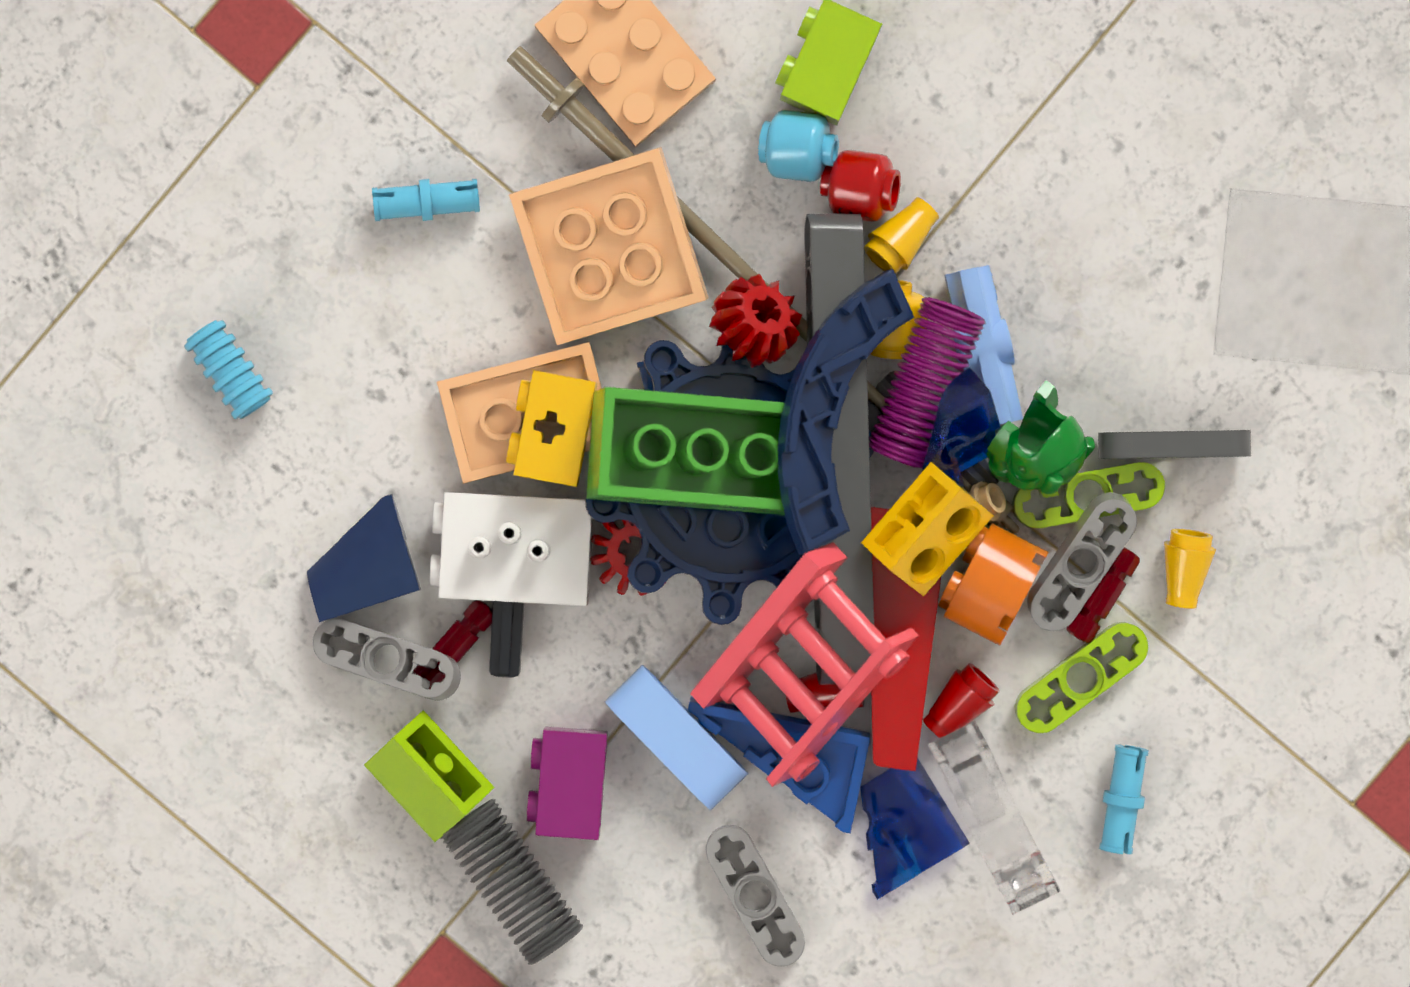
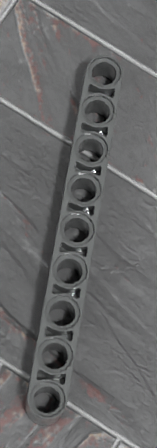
(831, 274)

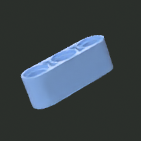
(676, 737)

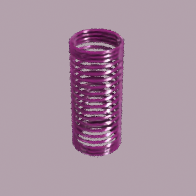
(896, 436)

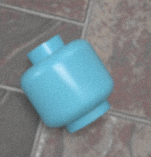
(797, 145)

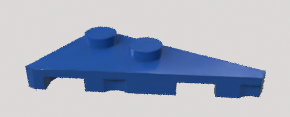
(830, 787)

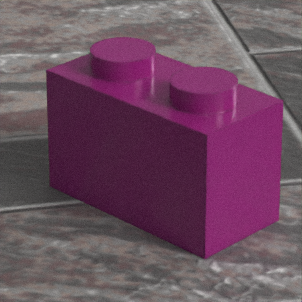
(569, 783)

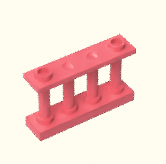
(757, 649)

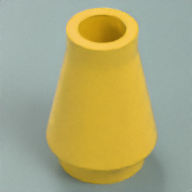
(900, 237)
(1187, 564)

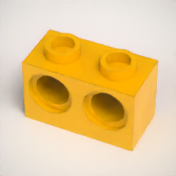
(927, 529)

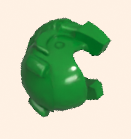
(1043, 450)

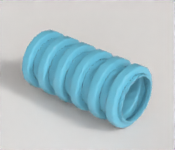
(228, 369)

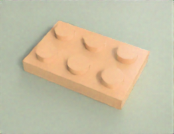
(627, 60)
(484, 413)

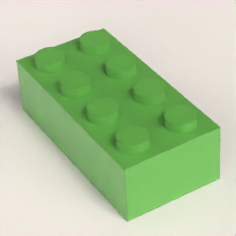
(685, 450)

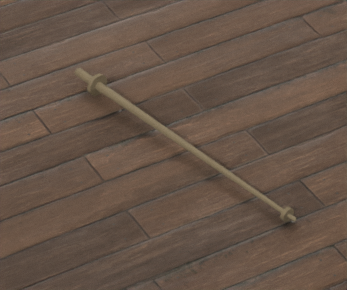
(563, 101)

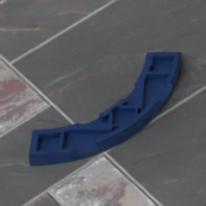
(816, 403)

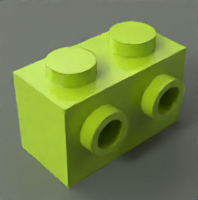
(829, 60)
(429, 776)

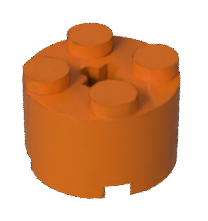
(994, 583)

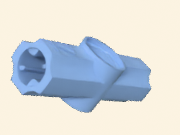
(994, 352)

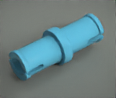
(425, 199)
(1123, 799)

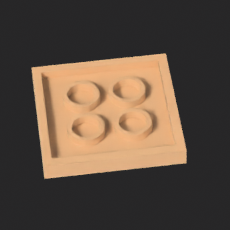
(609, 246)

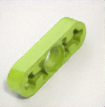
(1124, 475)
(1105, 644)

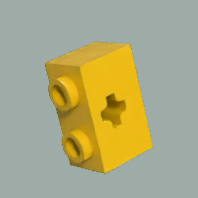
(563, 458)

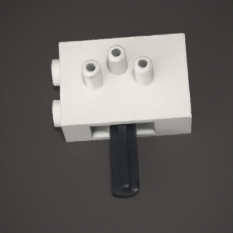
(511, 555)

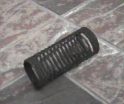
(479, 821)

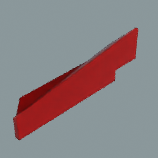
(901, 698)

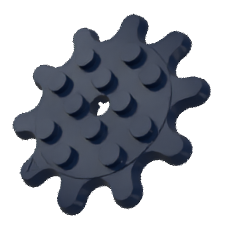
(712, 545)

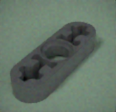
(1174, 444)

